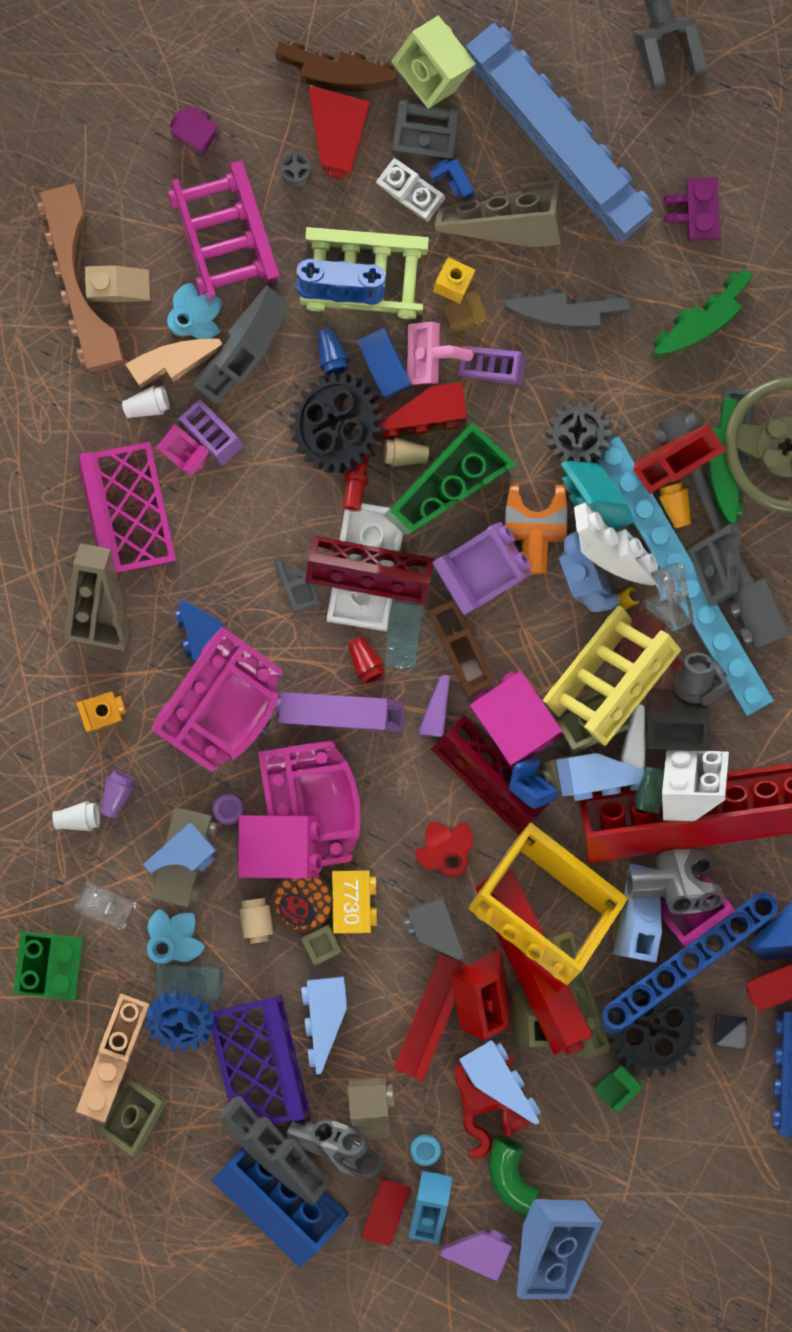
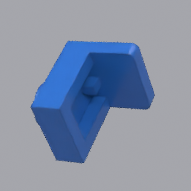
(530, 786)

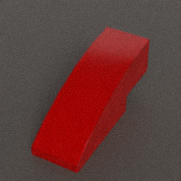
(678, 458)

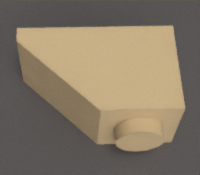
(116, 284)

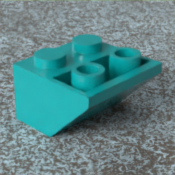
(595, 488)

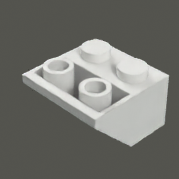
(693, 783)

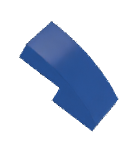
(384, 363)

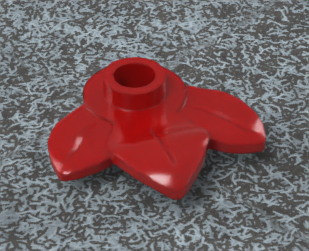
(443, 844)

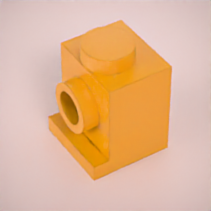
(89, 715)

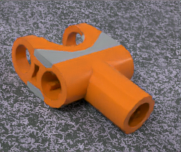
(537, 528)

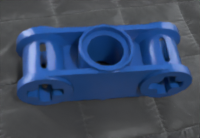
(340, 281)

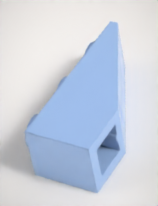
(593, 773)
(639, 926)
(327, 1008)
(491, 1075)

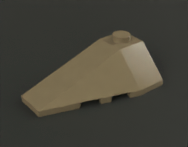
(519, 218)

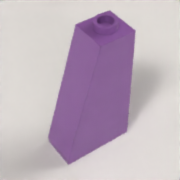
(341, 712)

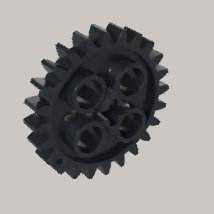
(344, 449)
(643, 1052)

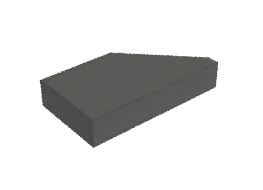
(299, 593)

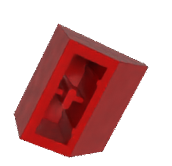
(483, 996)

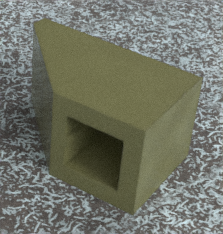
(526, 1027)

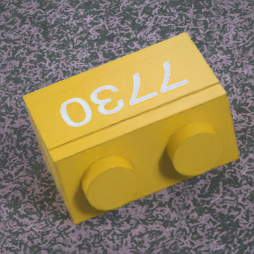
(352, 901)

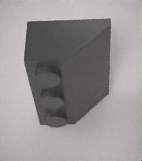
(434, 927)

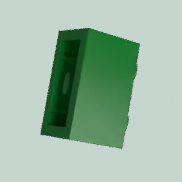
(49, 965)

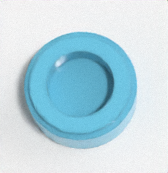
(425, 1150)

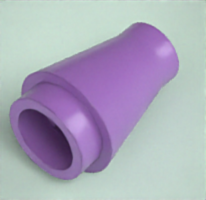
(116, 793)

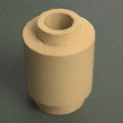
(256, 920)

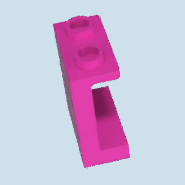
(516, 718)
(279, 846)

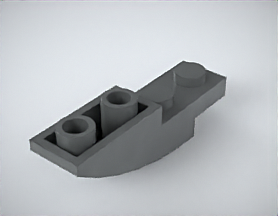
(552, 310)
(245, 347)

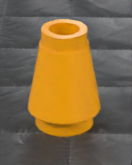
(676, 503)

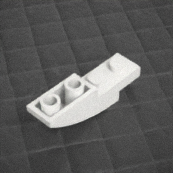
(614, 551)

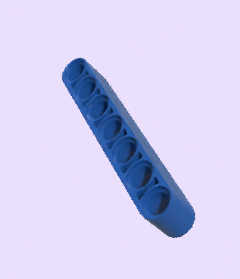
(699, 952)

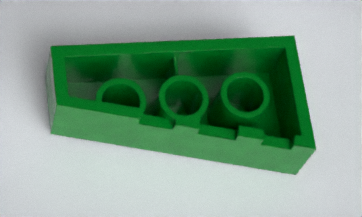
(454, 475)

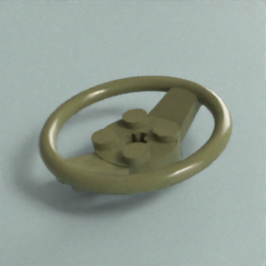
(760, 444)

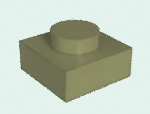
(321, 945)

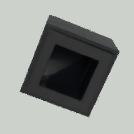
(730, 1031)

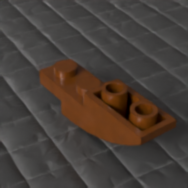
(347, 74)

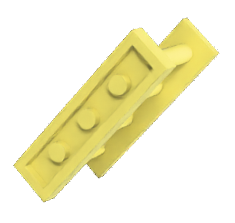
(629, 691)

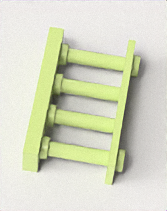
(382, 246)

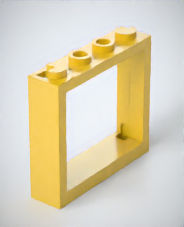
(574, 876)

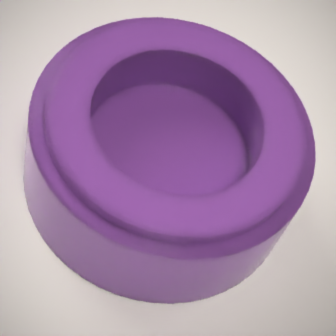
(228, 808)

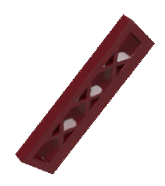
(368, 574)
(482, 777)

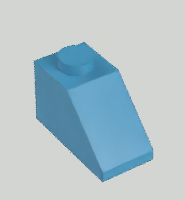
(430, 1207)

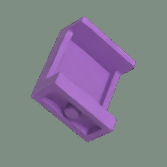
(483, 568)

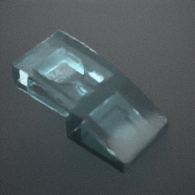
(403, 635)
(197, 979)

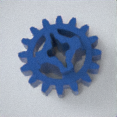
(180, 1020)

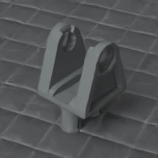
(661, 23)

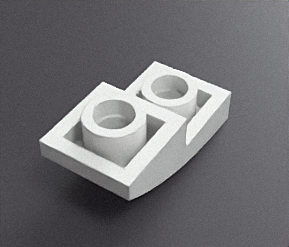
(410, 189)

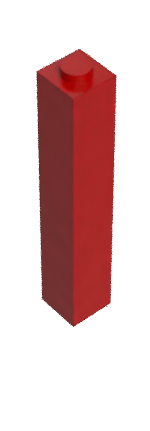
(547, 995)

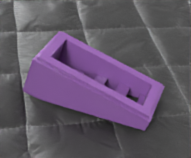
(503, 377)
(224, 446)
(434, 718)

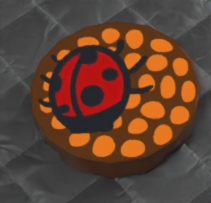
(301, 903)

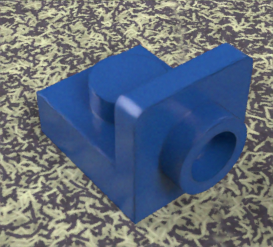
(458, 180)

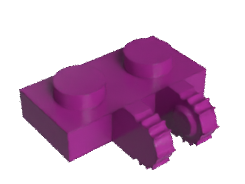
(702, 209)

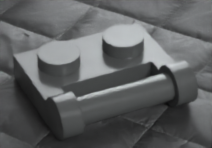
(425, 139)

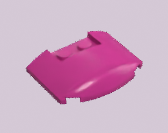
(220, 702)
(315, 782)

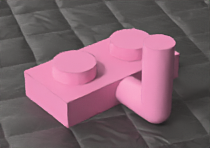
(425, 353)

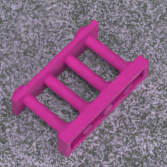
(244, 209)

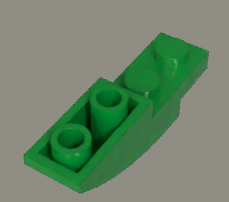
(695, 326)
(721, 483)

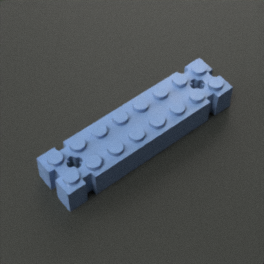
(558, 133)

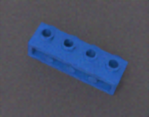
(783, 1086)

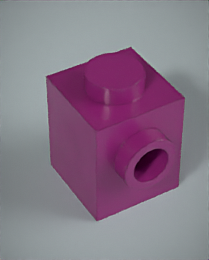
(194, 129)

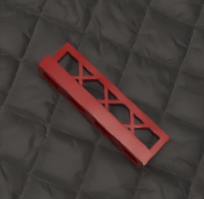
(429, 1019)

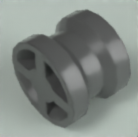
(295, 163)

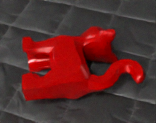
(477, 1102)

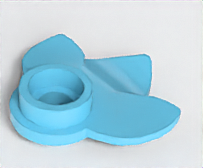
(196, 311)
(176, 934)

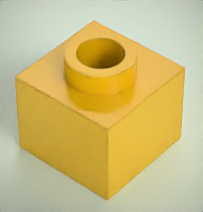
(454, 288)

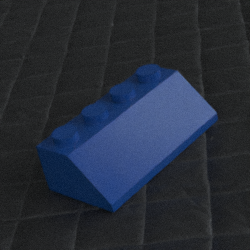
(277, 1210)

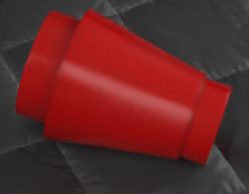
(365, 661)

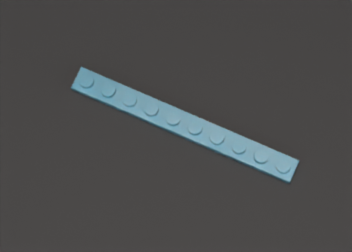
(668, 549)

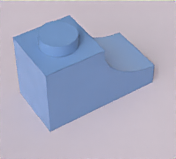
(186, 849)

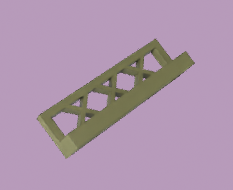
(584, 998)

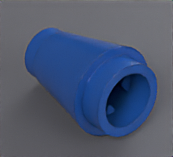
(331, 353)

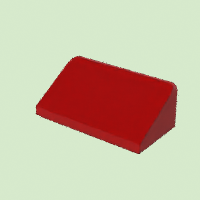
(385, 1212)

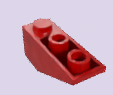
(434, 407)

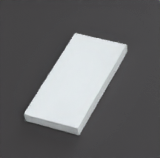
(356, 608)

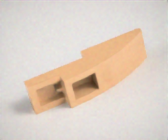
(113, 1058)

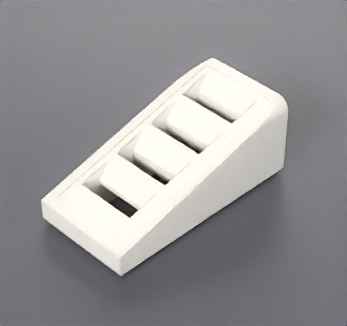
(634, 744)

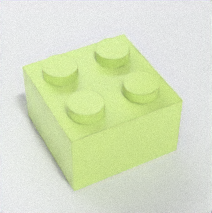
(433, 62)

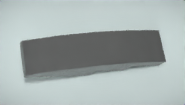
(271, 1150)

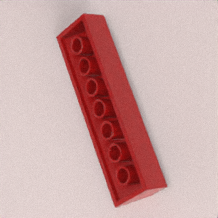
(753, 808)

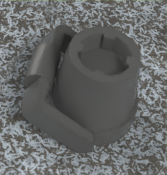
(696, 679)

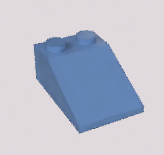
(555, 1247)

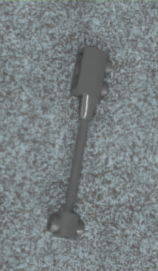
(754, 600)

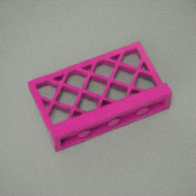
(98, 505)

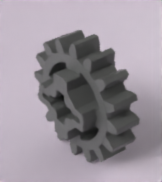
(568, 431)

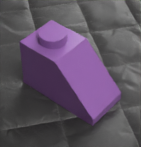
(480, 1252)

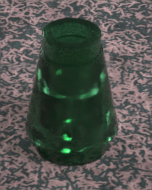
(649, 792)

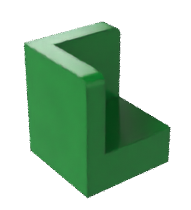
(617, 1088)

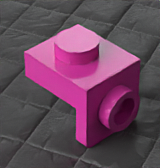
(183, 450)

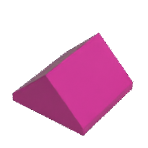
(691, 926)

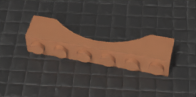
(65, 218)

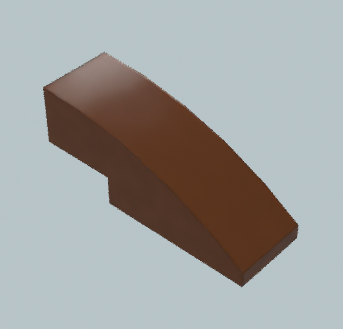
(461, 647)

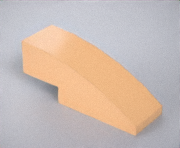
(174, 359)

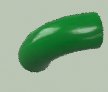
(506, 1177)

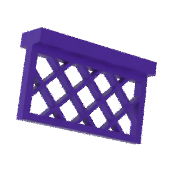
(282, 1050)

